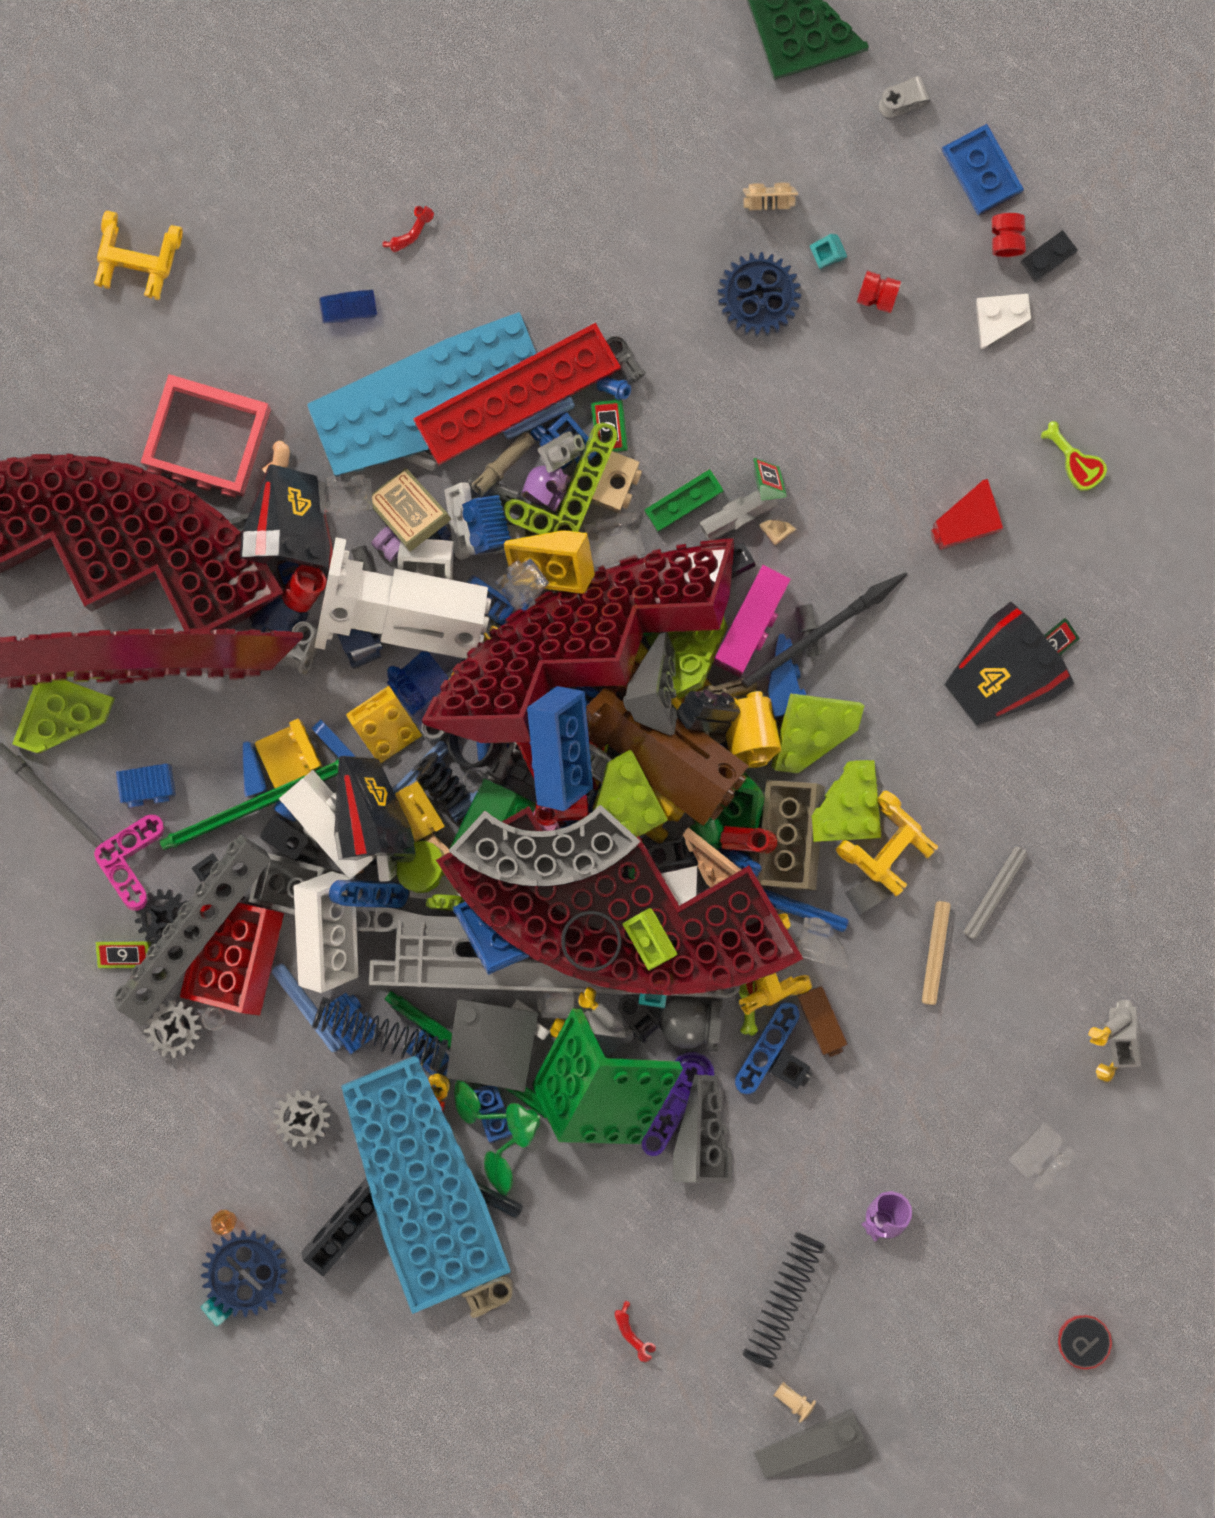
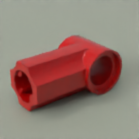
(577, 811)
(747, 839)

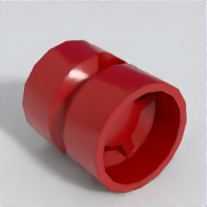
(1009, 237)
(878, 291)
(304, 588)

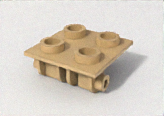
(781, 190)

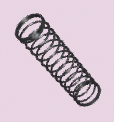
(437, 1056)
(762, 1359)

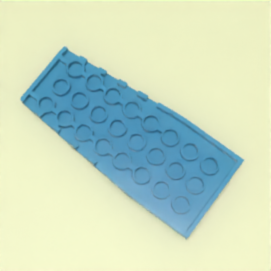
(374, 415)
(421, 1187)

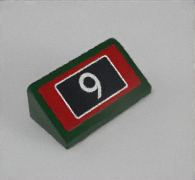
(1062, 636)

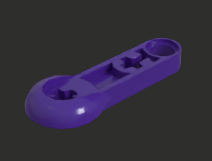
(677, 1099)

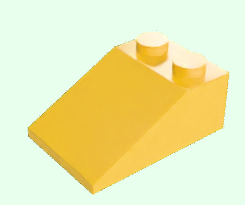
(560, 557)

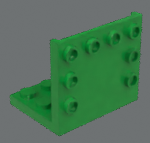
(599, 1096)

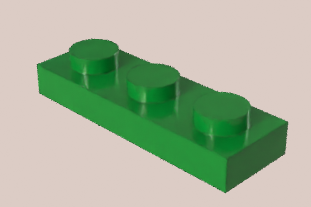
(683, 500)

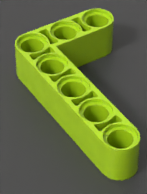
(573, 492)

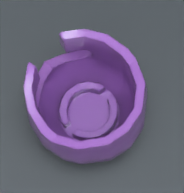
(546, 487)
(887, 1215)

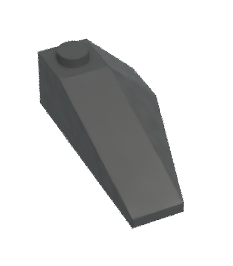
(653, 688)
(701, 1142)
(824, 1447)

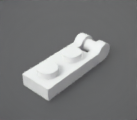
(460, 533)

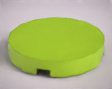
(424, 872)

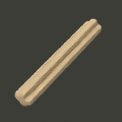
(936, 953)

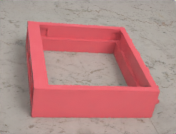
(221, 397)

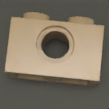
(616, 467)

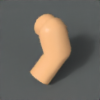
(280, 455)

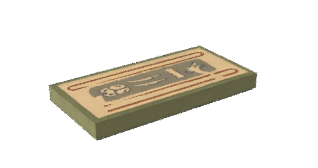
(409, 509)

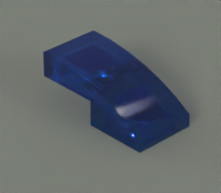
(347, 306)

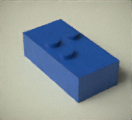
(560, 748)

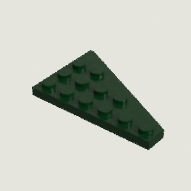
(802, 35)

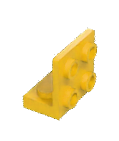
(383, 724)
(288, 754)
(419, 811)

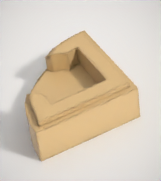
(776, 530)

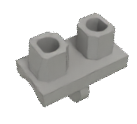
(561, 450)

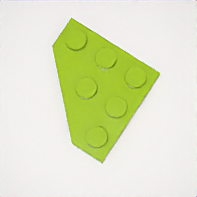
(693, 656)
(60, 713)
(814, 728)
(629, 796)
(849, 806)

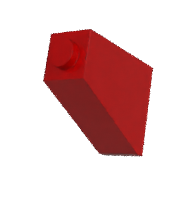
(968, 519)

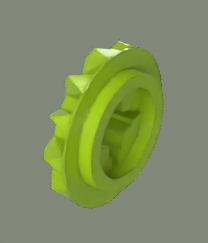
(444, 902)

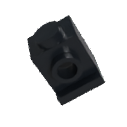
(780, 1066)

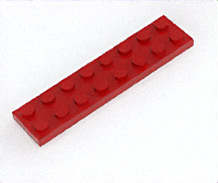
(516, 394)

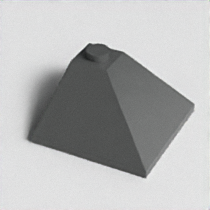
(491, 1044)

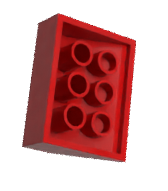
(235, 961)

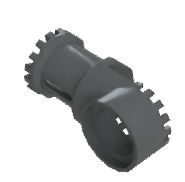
(626, 361)

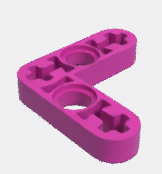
(118, 861)

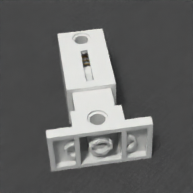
(403, 607)

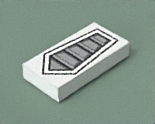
(386, 868)

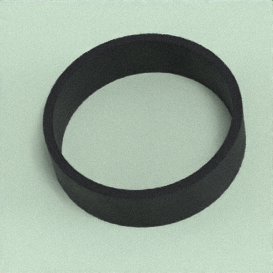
(452, 745)
(564, 934)

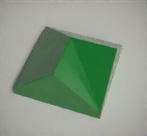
(745, 808)

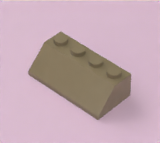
(788, 816)

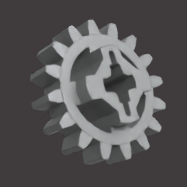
(184, 1032)
(295, 1107)

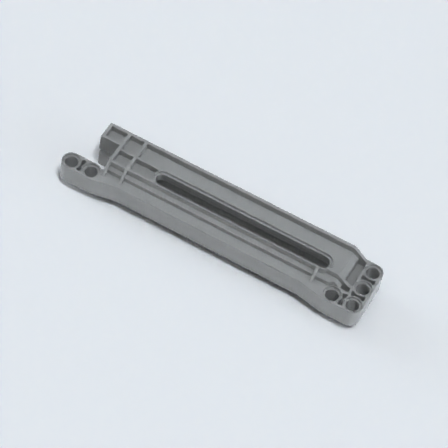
(430, 958)

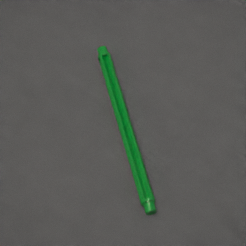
(240, 810)
(435, 1029)

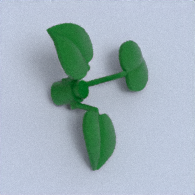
(521, 1124)

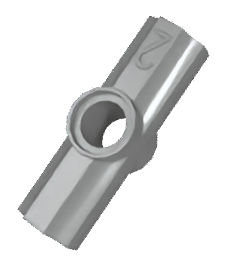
(736, 515)

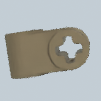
(484, 1298)

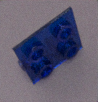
(416, 681)

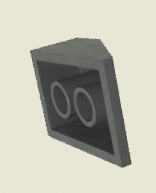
(276, 882)

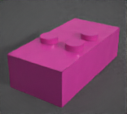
(751, 621)

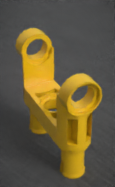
(156, 267)
(908, 832)
(770, 990)

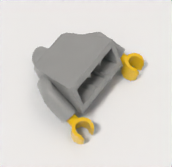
(605, 1025)
(1124, 1039)

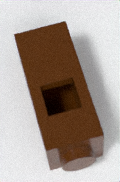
(822, 1021)

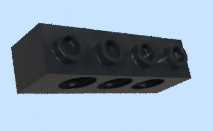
(340, 1230)

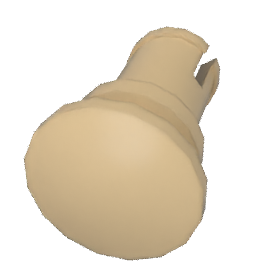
(795, 1401)

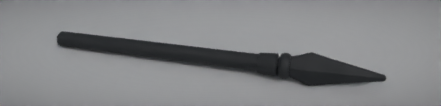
(874, 595)

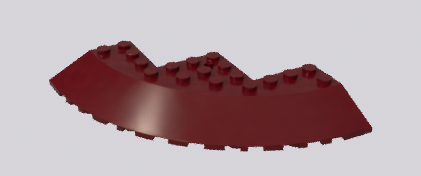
(132, 530)
(581, 638)
(140, 655)
(719, 935)

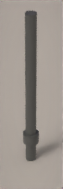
(18, 765)

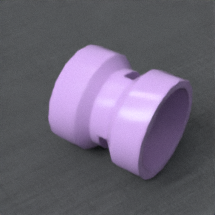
(387, 543)

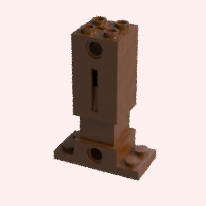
(682, 767)

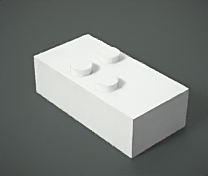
(315, 809)
(323, 937)

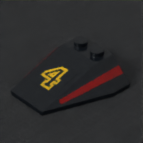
(288, 521)
(1007, 668)
(369, 814)

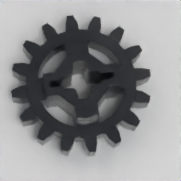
(170, 907)

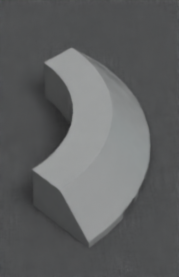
(544, 856)

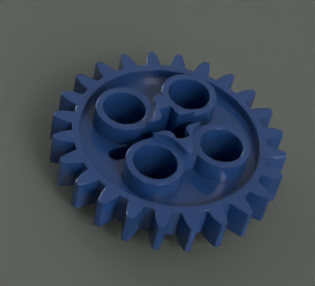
(753, 272)
(227, 1291)

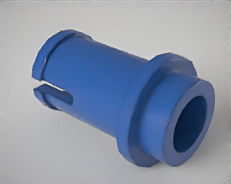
(619, 389)

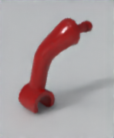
(423, 216)
(622, 1320)

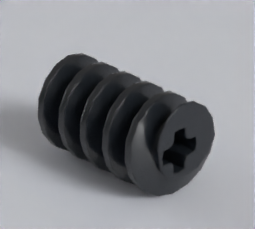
(441, 780)

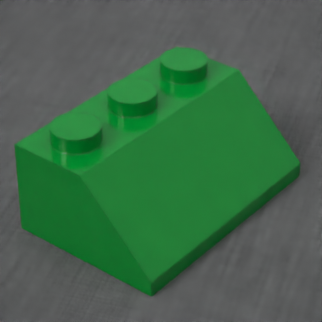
(497, 802)

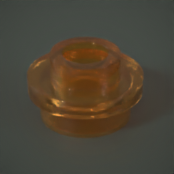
(223, 1222)

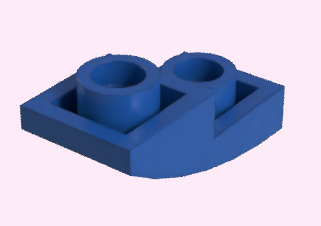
(492, 1103)

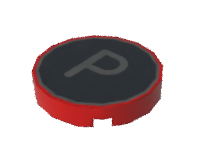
(1084, 1341)

